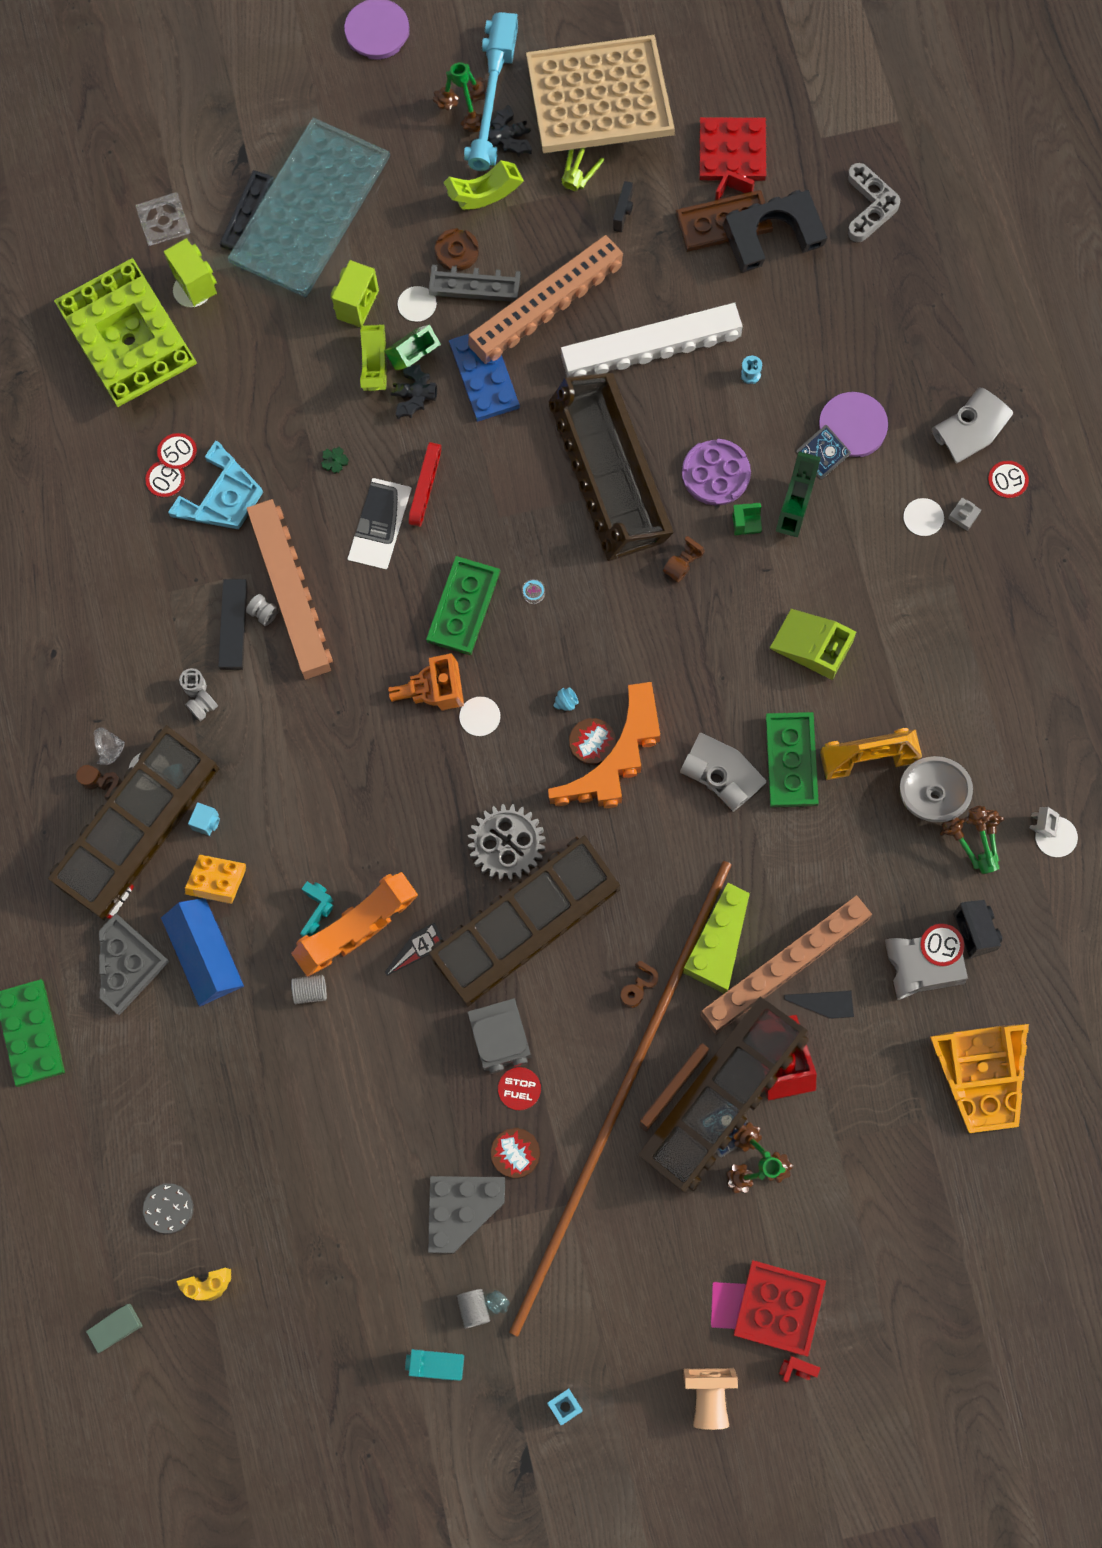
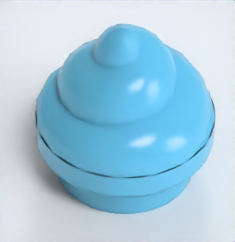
(566, 699)

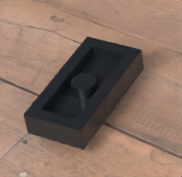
(624, 206)

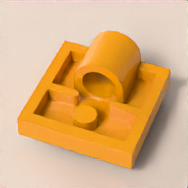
(215, 879)

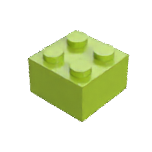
(191, 272)
(355, 293)

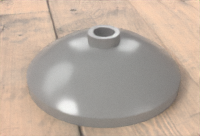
(940, 778)

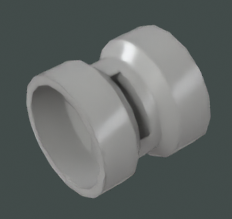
(262, 609)
(192, 682)
(201, 705)

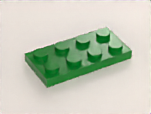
(463, 605)
(791, 759)
(30, 1033)

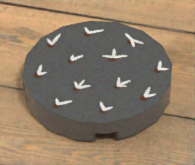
(168, 1208)

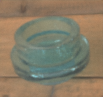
(497, 1302)

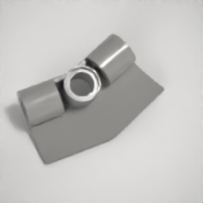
(987, 419)
(738, 774)

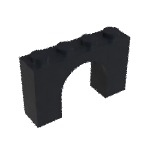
(795, 209)

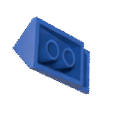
(201, 950)

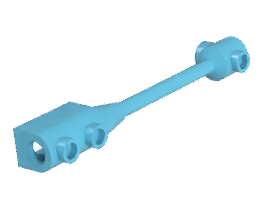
(499, 50)

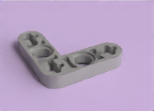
(878, 202)

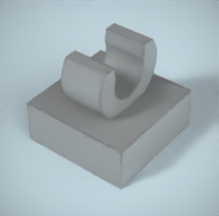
(964, 514)
(1047, 822)

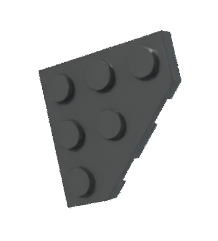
(125, 963)
(461, 1208)

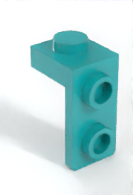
(317, 893)
(435, 1365)

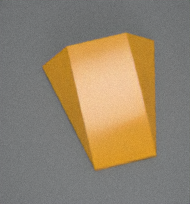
(985, 1073)

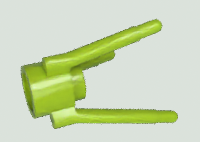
(573, 177)

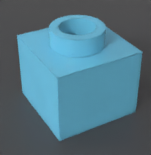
(204, 819)
(555, 1404)

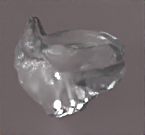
(107, 745)

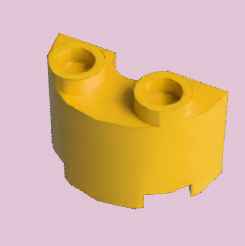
(209, 1289)

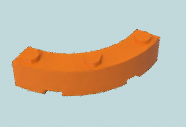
(356, 924)

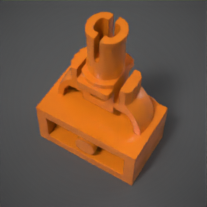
(434, 685)

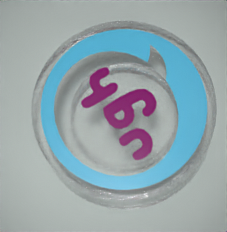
(533, 591)

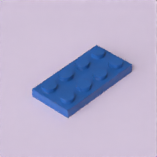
(486, 384)

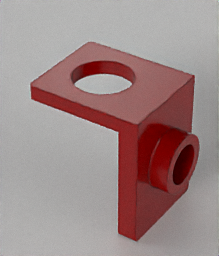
(736, 181)

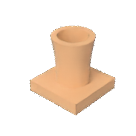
(710, 1395)

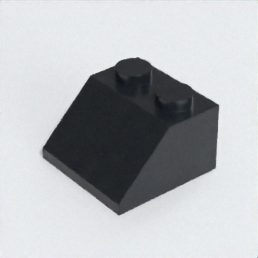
(977, 928)

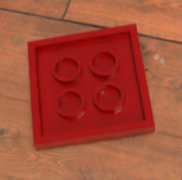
(732, 146)
(779, 1308)

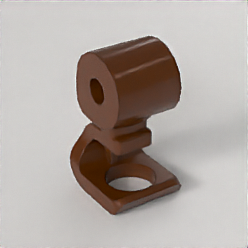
(679, 566)
(91, 778)
(633, 994)

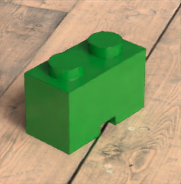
(412, 347)

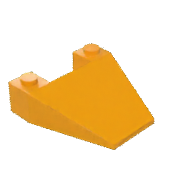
(840, 758)

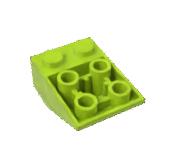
(814, 642)

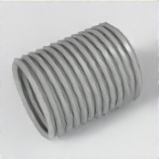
(309, 989)
(473, 1308)

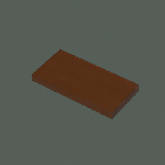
(703, 223)
(673, 1087)

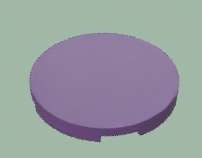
(376, 28)
(856, 421)
(716, 472)

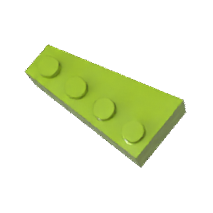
(718, 944)

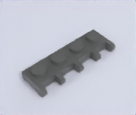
(474, 285)

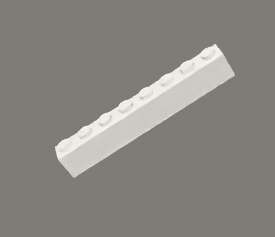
(652, 341)

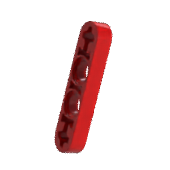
(425, 484)

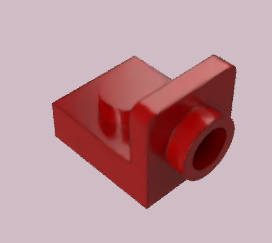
(803, 1369)

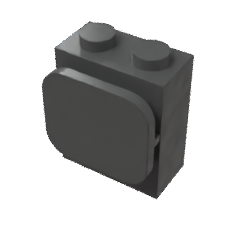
(499, 1036)

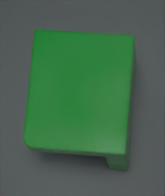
(747, 518)

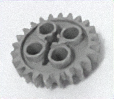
(492, 858)

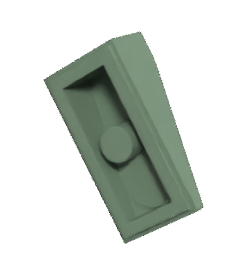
(114, 1328)

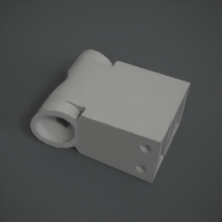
(916, 973)

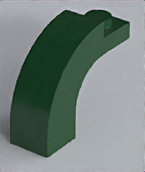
(798, 494)

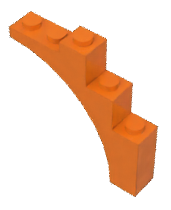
(624, 760)

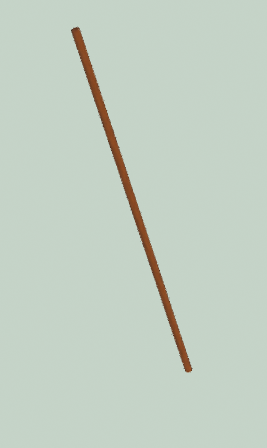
(619, 1101)

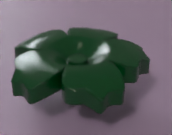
(334, 460)

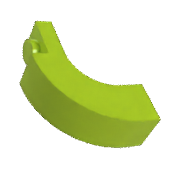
(486, 189)
(373, 358)

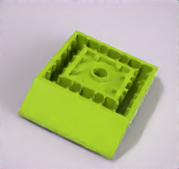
(122, 307)

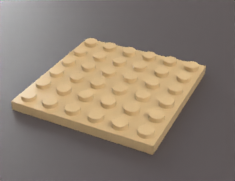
(599, 94)

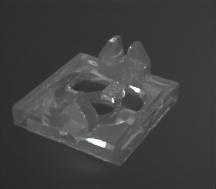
(155, 237)

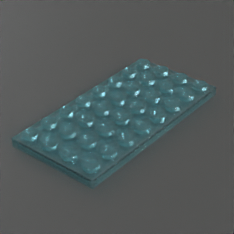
(309, 207)

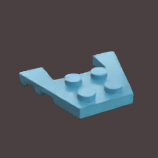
(227, 499)

